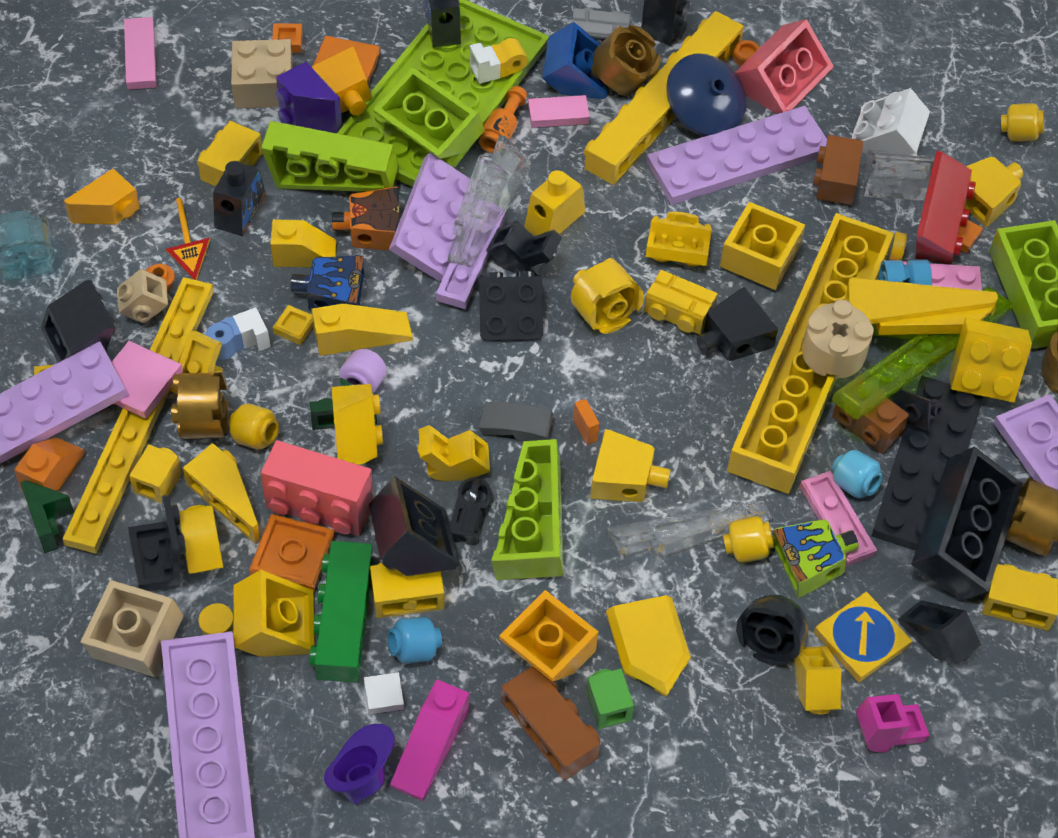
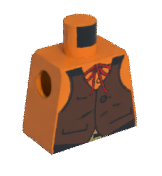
(371, 218)

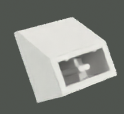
(892, 123)

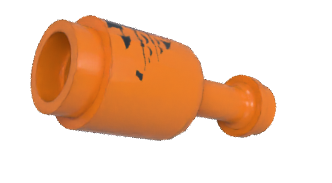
(502, 120)

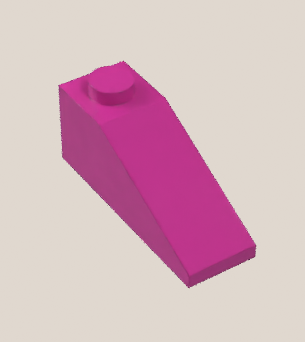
(431, 739)

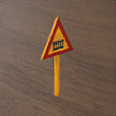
(191, 254)

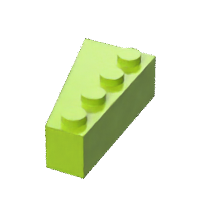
(327, 160)
(532, 527)

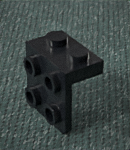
(510, 306)
(159, 550)

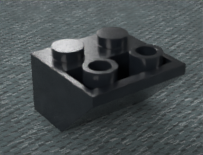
(77, 322)

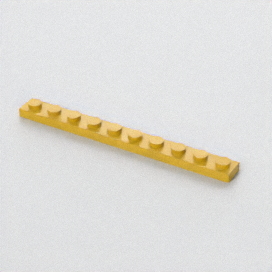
(131, 430)

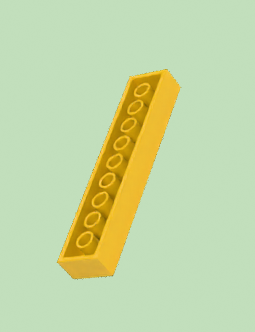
(791, 393)

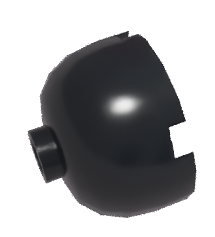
(773, 629)

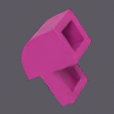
(889, 723)

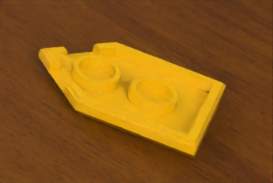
(649, 641)

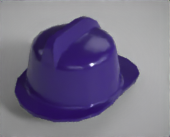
(360, 763)

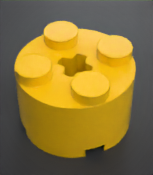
(606, 296)

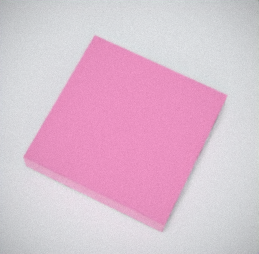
(145, 377)

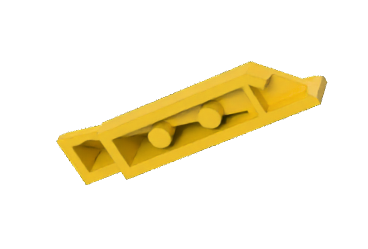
(918, 308)

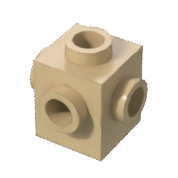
(142, 296)

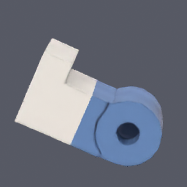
(240, 333)

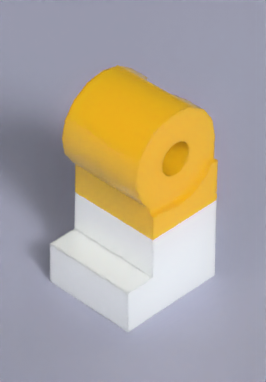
(497, 60)

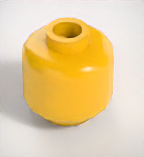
(1023, 122)
(253, 426)
(749, 539)

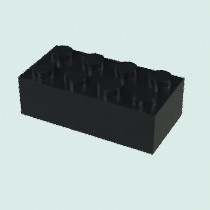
(967, 524)

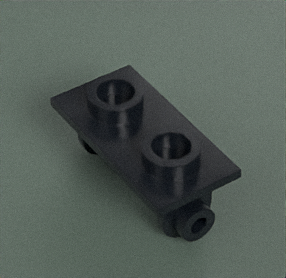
(918, 407)

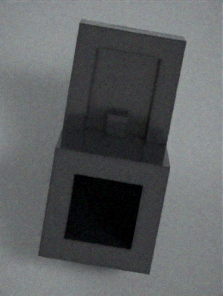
(520, 251)

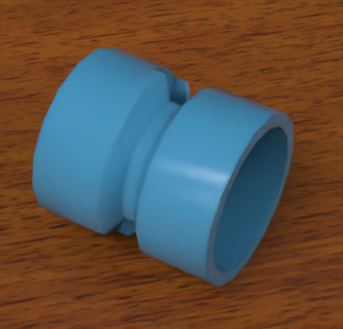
(913, 272)

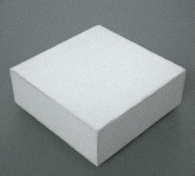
(383, 693)

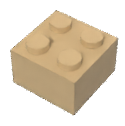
(255, 71)
(131, 627)

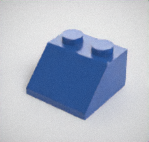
(570, 63)

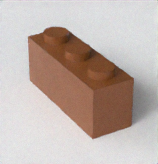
(551, 722)

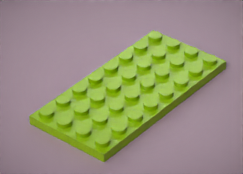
(452, 71)

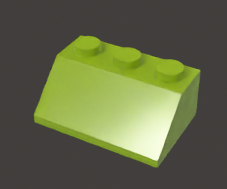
(430, 115)

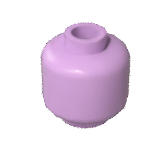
(364, 368)

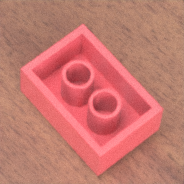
(317, 488)

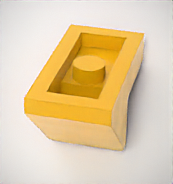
(200, 354)

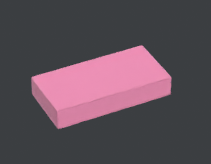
(558, 111)

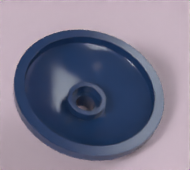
(698, 102)

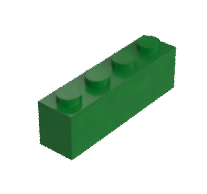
(343, 612)

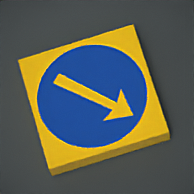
(862, 636)

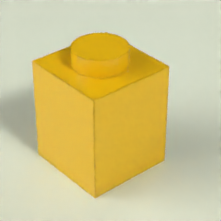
(155, 473)

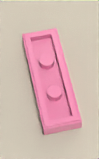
(140, 53)
(832, 505)

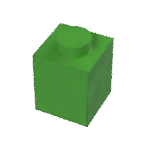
(609, 698)

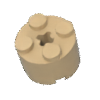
(837, 339)

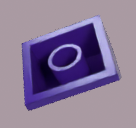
(307, 100)

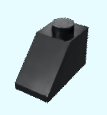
(941, 631)

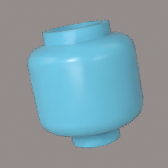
(857, 474)

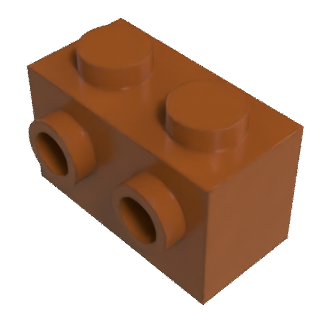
(839, 169)
(878, 427)

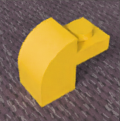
(455, 457)
(200, 538)

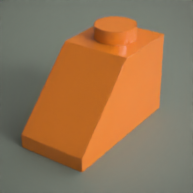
(49, 463)

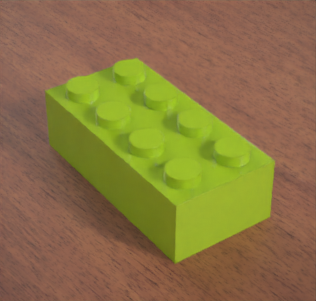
(1029, 273)

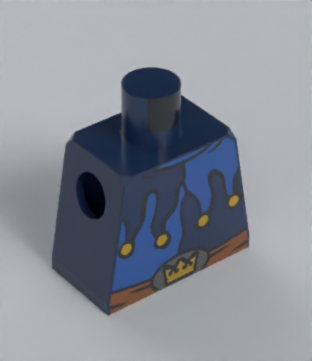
(332, 281)

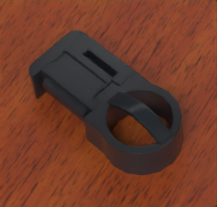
(468, 514)

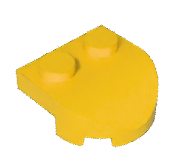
(679, 239)

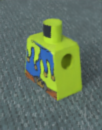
(812, 553)

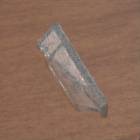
(486, 199)
(681, 532)

